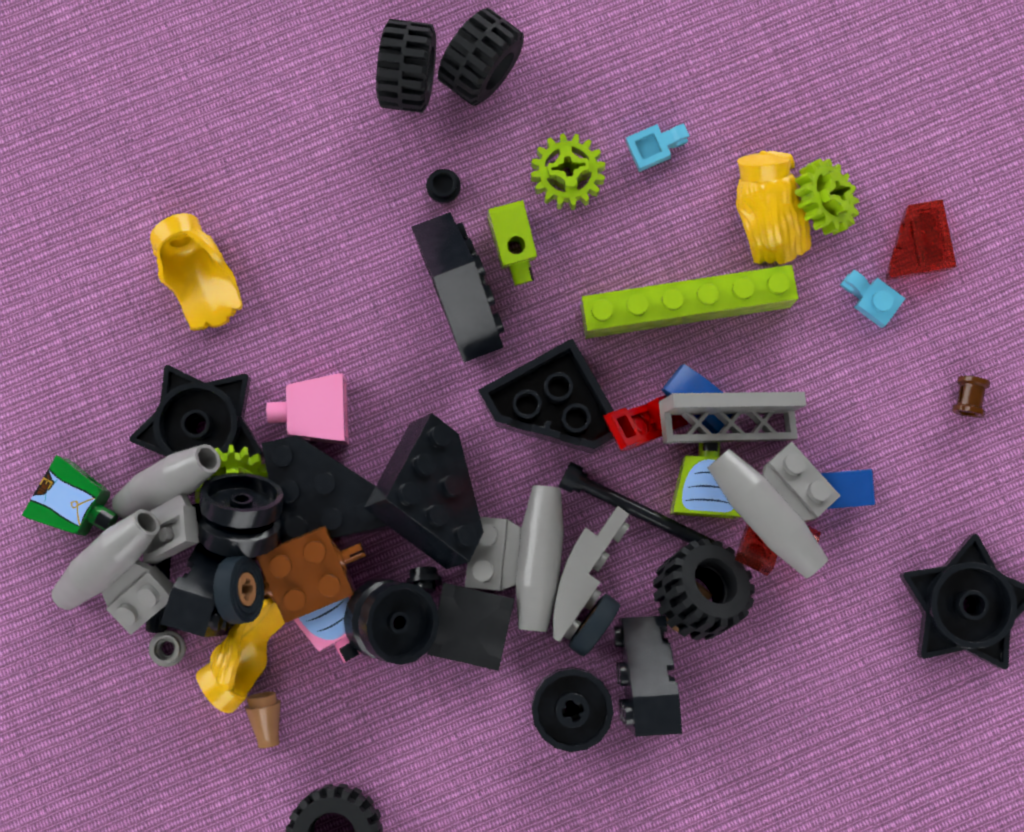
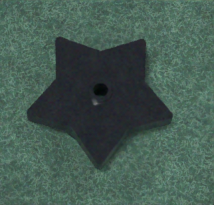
(190, 401)
(992, 611)

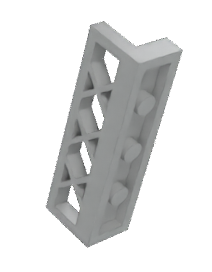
(730, 403)

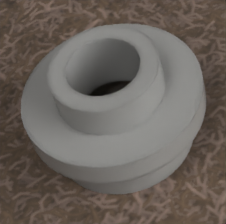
(156, 651)

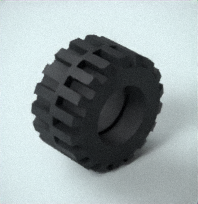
(480, 56)
(406, 65)
(684, 602)
(336, 800)

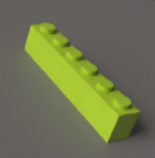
(688, 301)

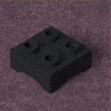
(472, 626)

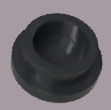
(443, 186)
(425, 577)

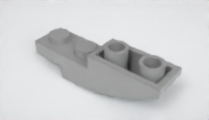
(576, 585)

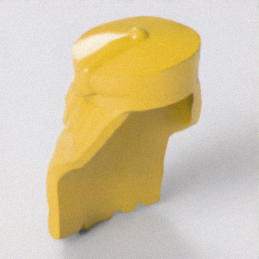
(771, 208)
(195, 272)
(239, 660)

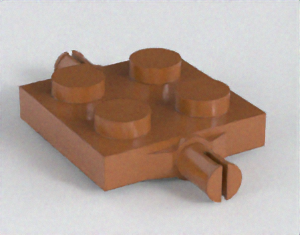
(307, 573)

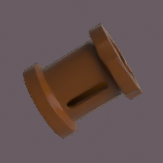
(971, 396)

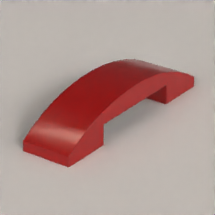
(639, 425)

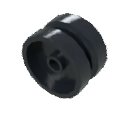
(240, 514)
(391, 621)
(577, 730)

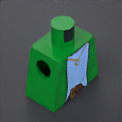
(70, 500)

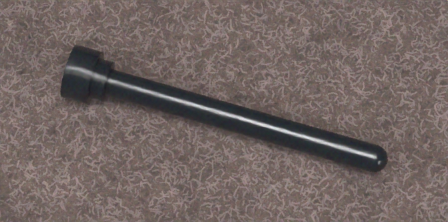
(576, 480)

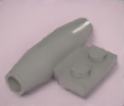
(164, 493)
(779, 503)
(523, 557)
(113, 568)

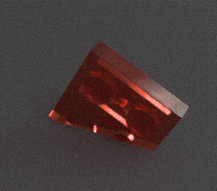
(922, 242)

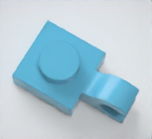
(652, 147)
(876, 300)

